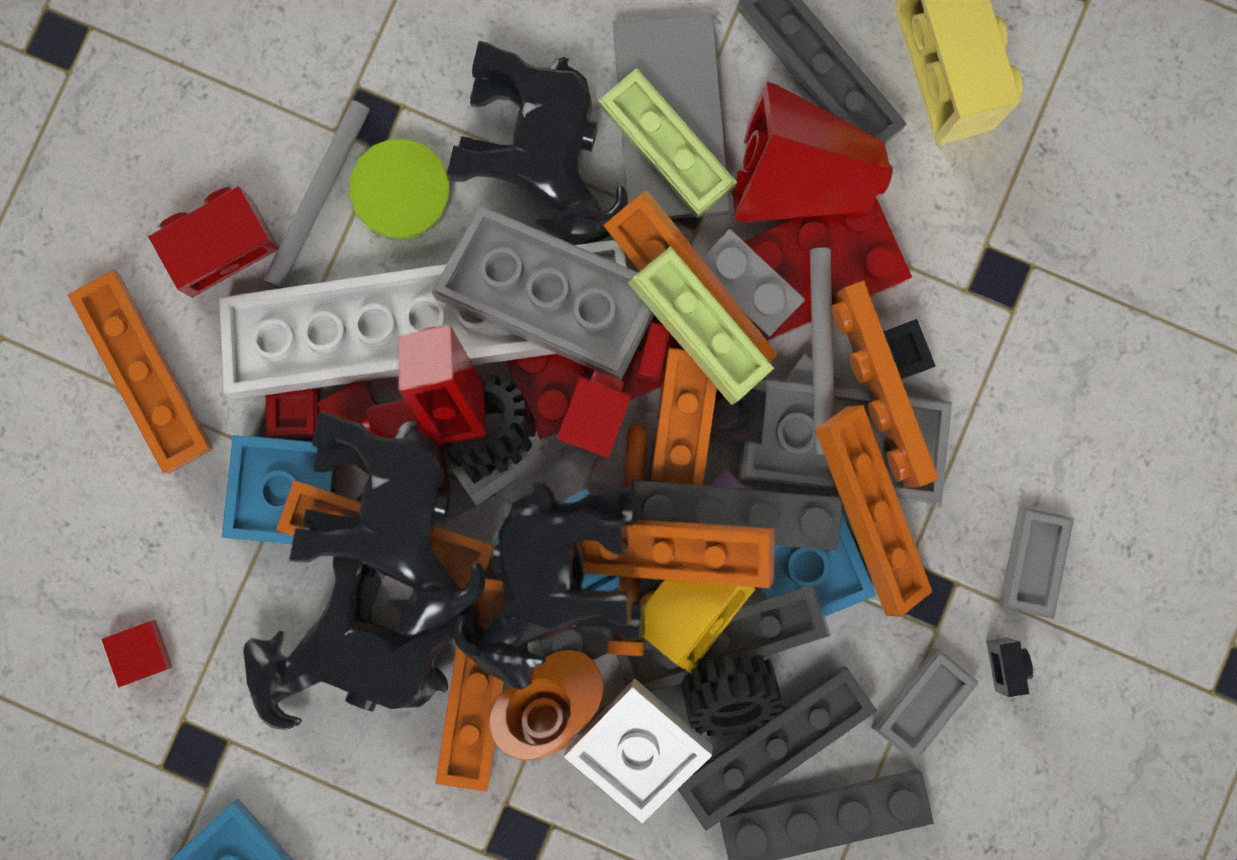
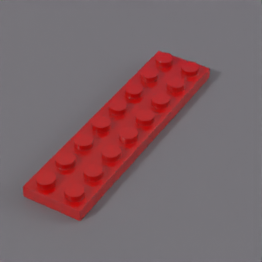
(860, 251)

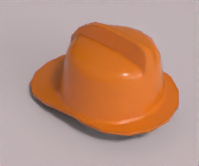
(549, 710)

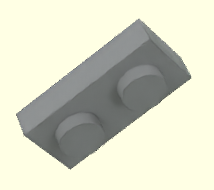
(752, 283)

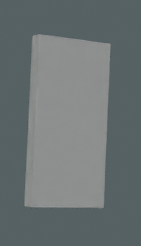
(682, 66)
(546, 292)
(789, 439)

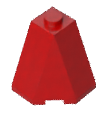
(806, 162)

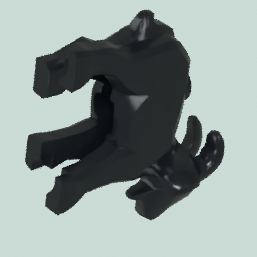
(547, 141)
(394, 520)
(545, 580)
(348, 654)

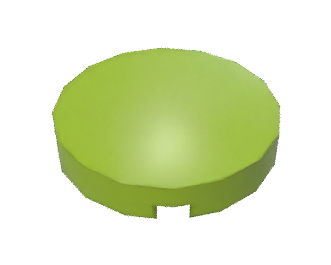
(400, 189)

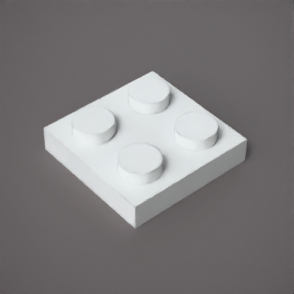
(638, 751)

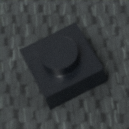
(909, 349)
(740, 421)
(1010, 666)

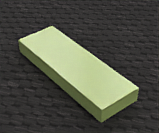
(667, 143)
(701, 325)

